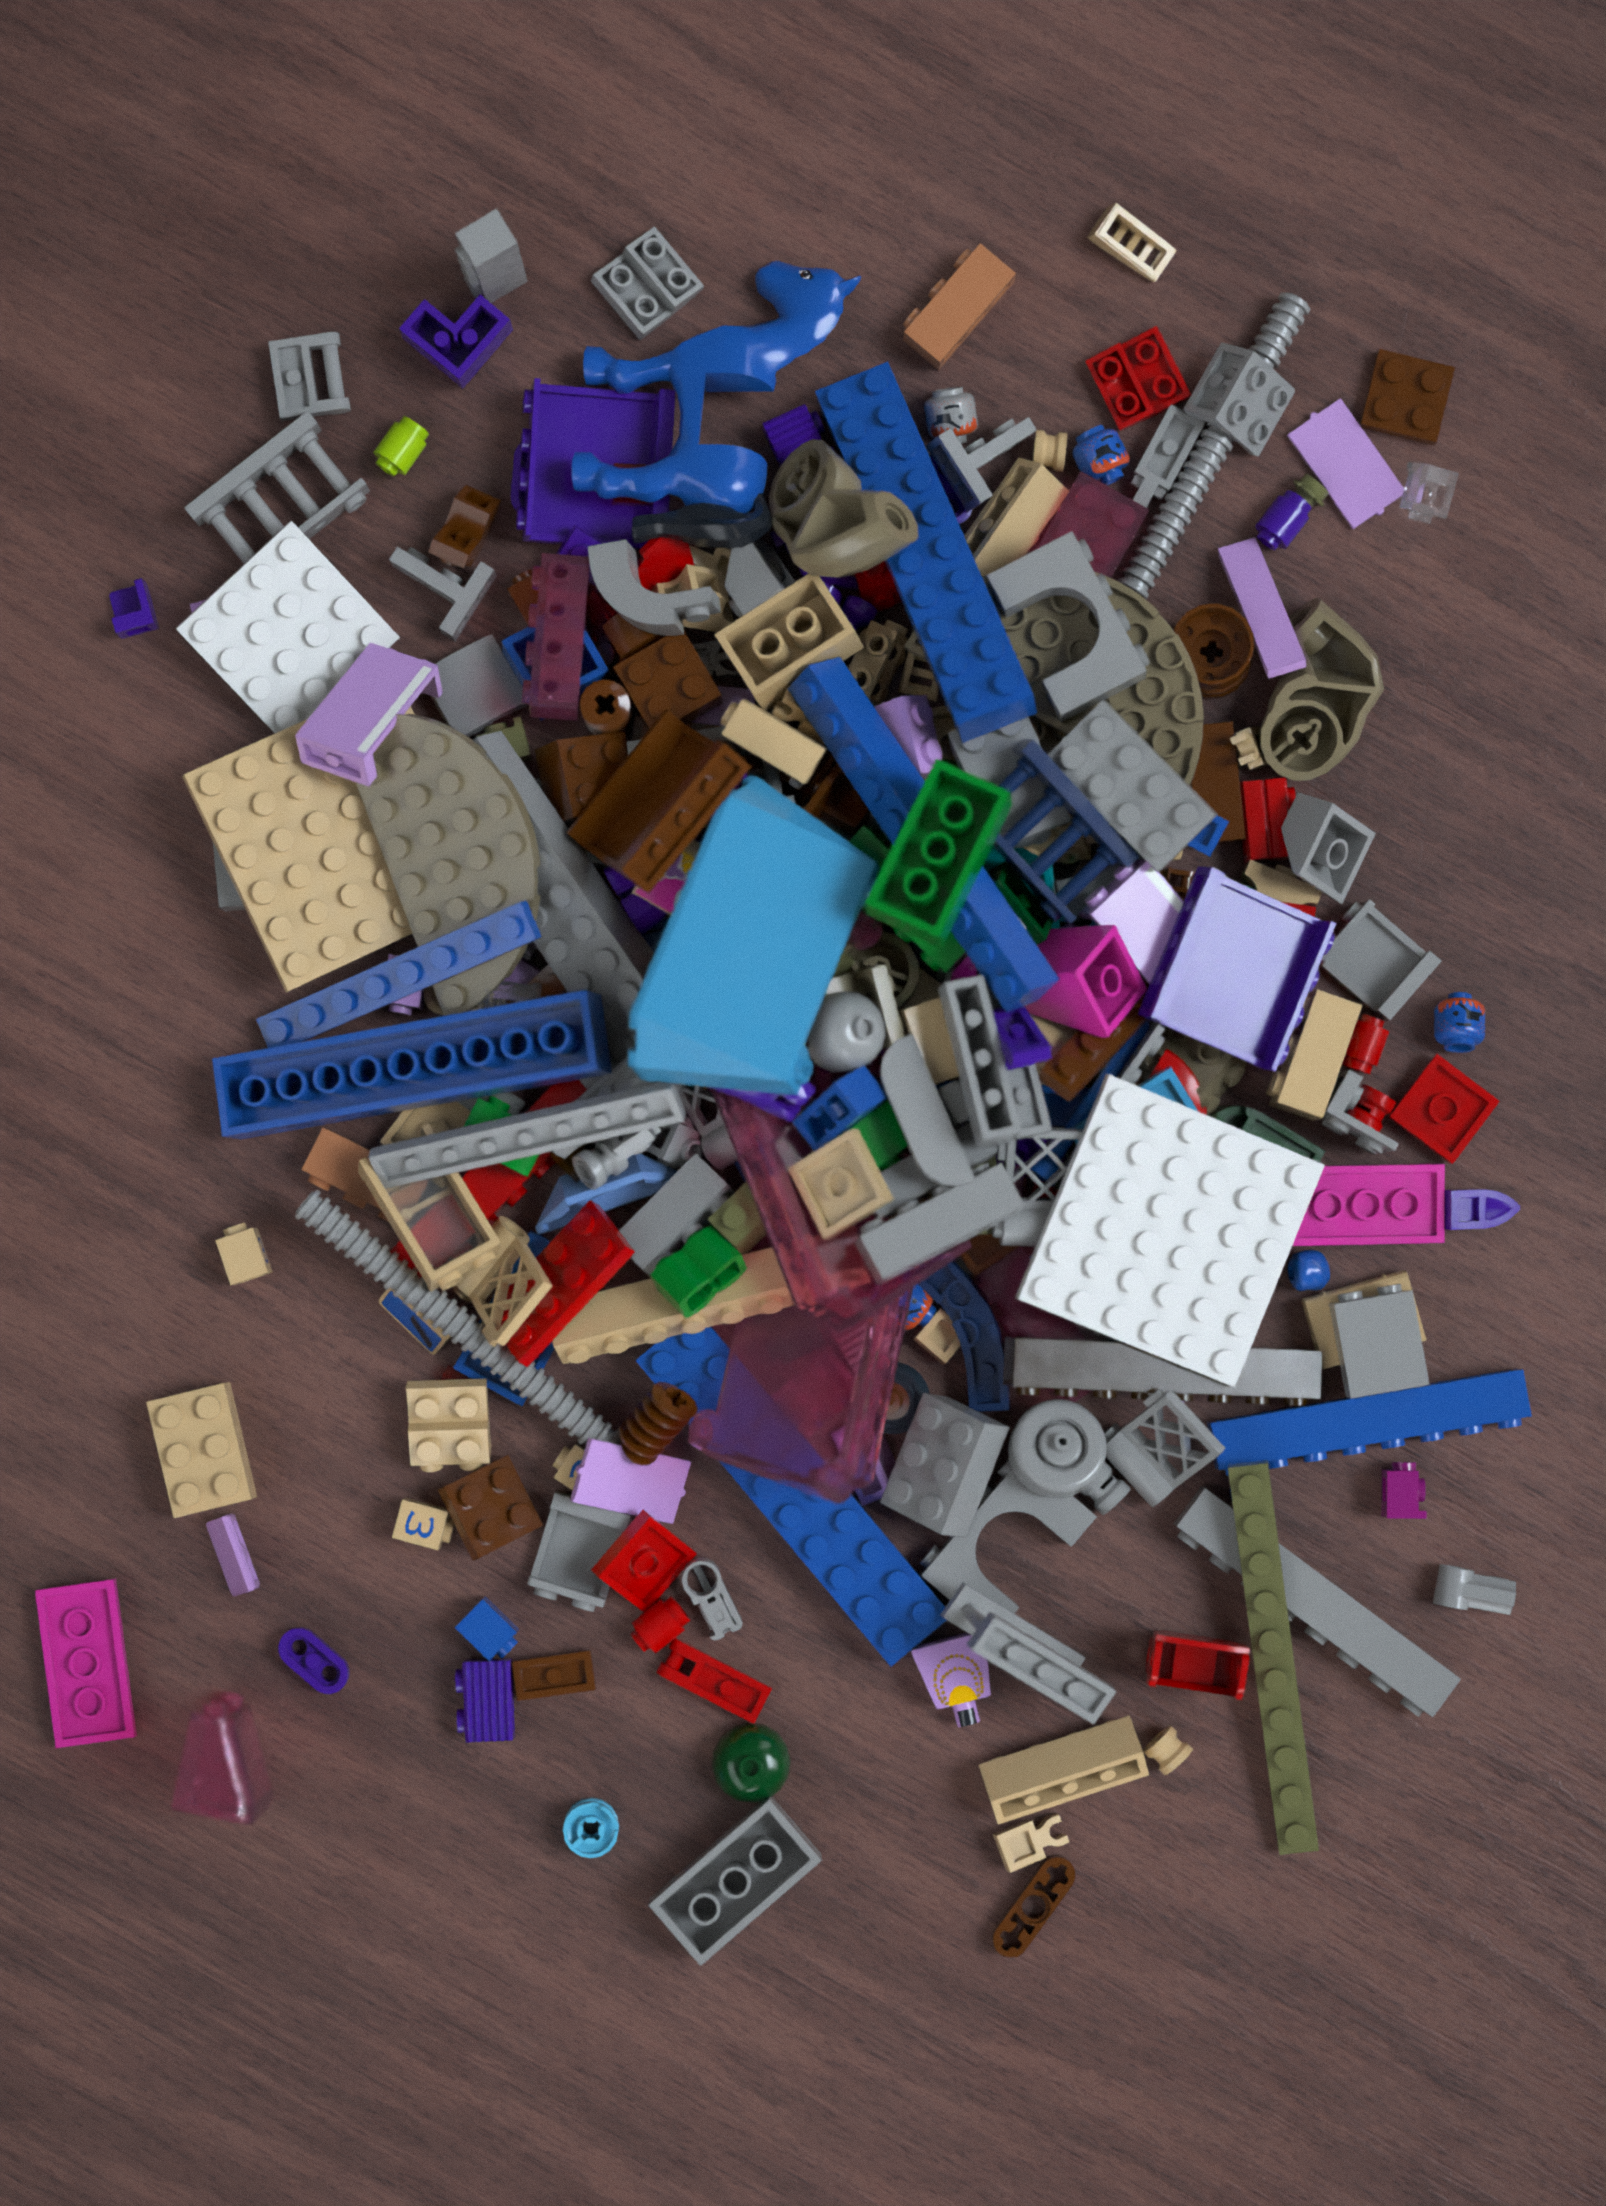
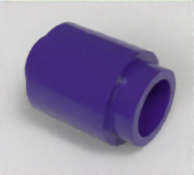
(1283, 520)

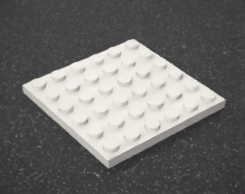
(1169, 1230)

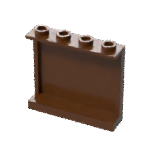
(658, 801)

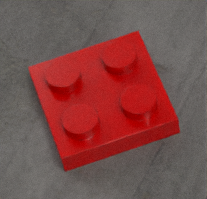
(1443, 1109)
(643, 1561)

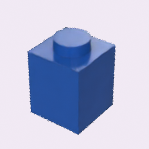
(488, 1630)

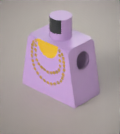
(954, 1675)

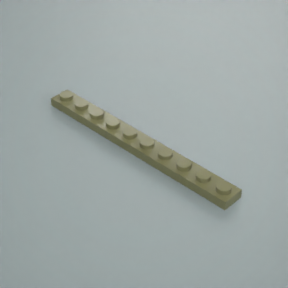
(1273, 1657)

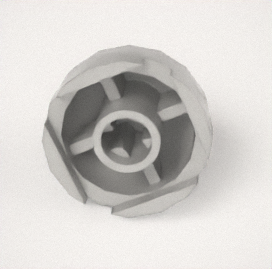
(846, 1032)

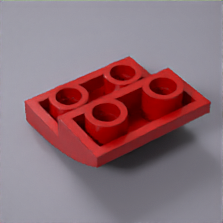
(1138, 378)

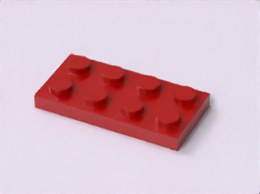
(577, 1266)

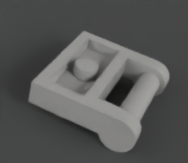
(296, 379)

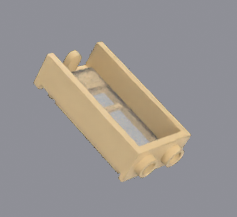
(436, 1224)

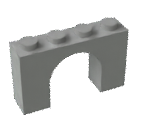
(1065, 570)
(957, 1560)

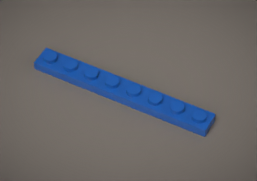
(401, 976)

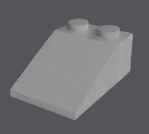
(993, 760)

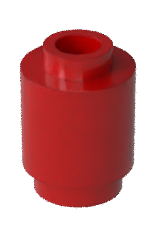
(1366, 1044)
(659, 1625)

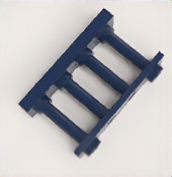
(1085, 821)

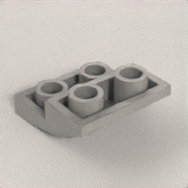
(647, 283)
(477, 687)

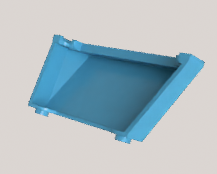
(749, 948)

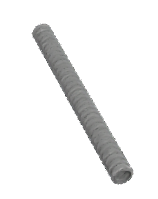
(1206, 458)
(452, 1319)

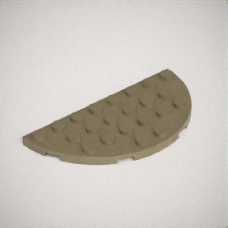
(1063, 630)
(451, 842)

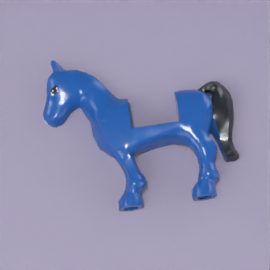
(714, 479)

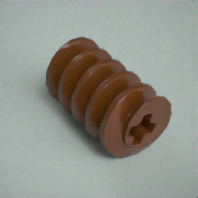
(607, 694)
(655, 1422)

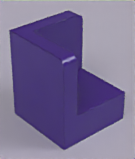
(133, 610)

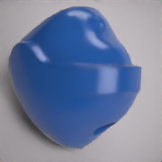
(1308, 1270)

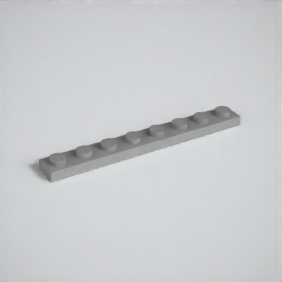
(527, 1134)

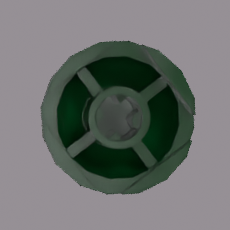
(751, 1762)

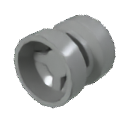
(598, 1164)
(1110, 1493)

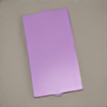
(1346, 463)
(617, 1484)

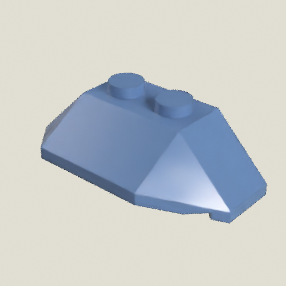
(640, 1180)

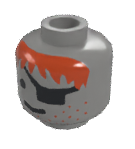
(951, 410)

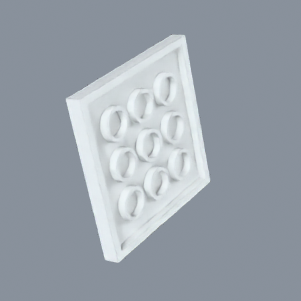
(284, 629)

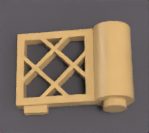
(479, 1284)

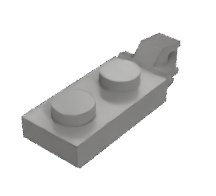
(1165, 455)

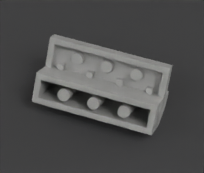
(998, 1101)

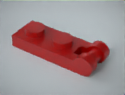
(715, 1681)

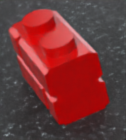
(1264, 812)

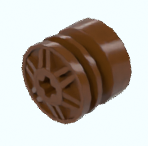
(1231, 638)

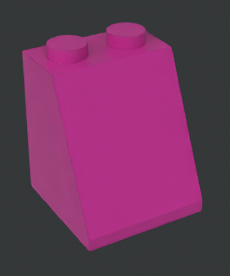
(1095, 979)

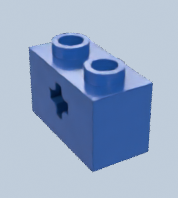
(840, 1108)

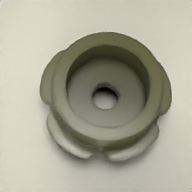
(1311, 490)

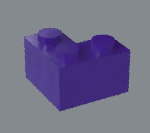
(459, 347)

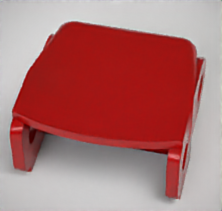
(1197, 1663)

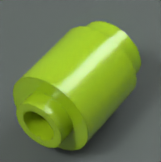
(401, 446)

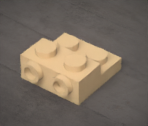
(448, 1424)

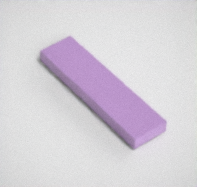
(1262, 607)

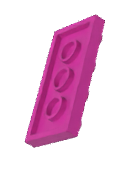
(1376, 1205)
(85, 1663)

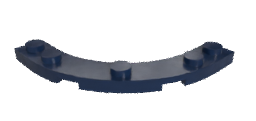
(977, 1334)

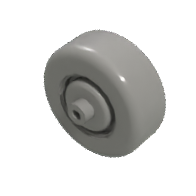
(1057, 1448)

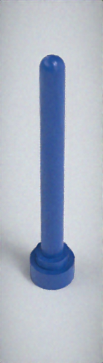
(1046, 1165)

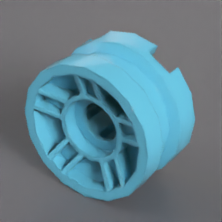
(590, 1811)

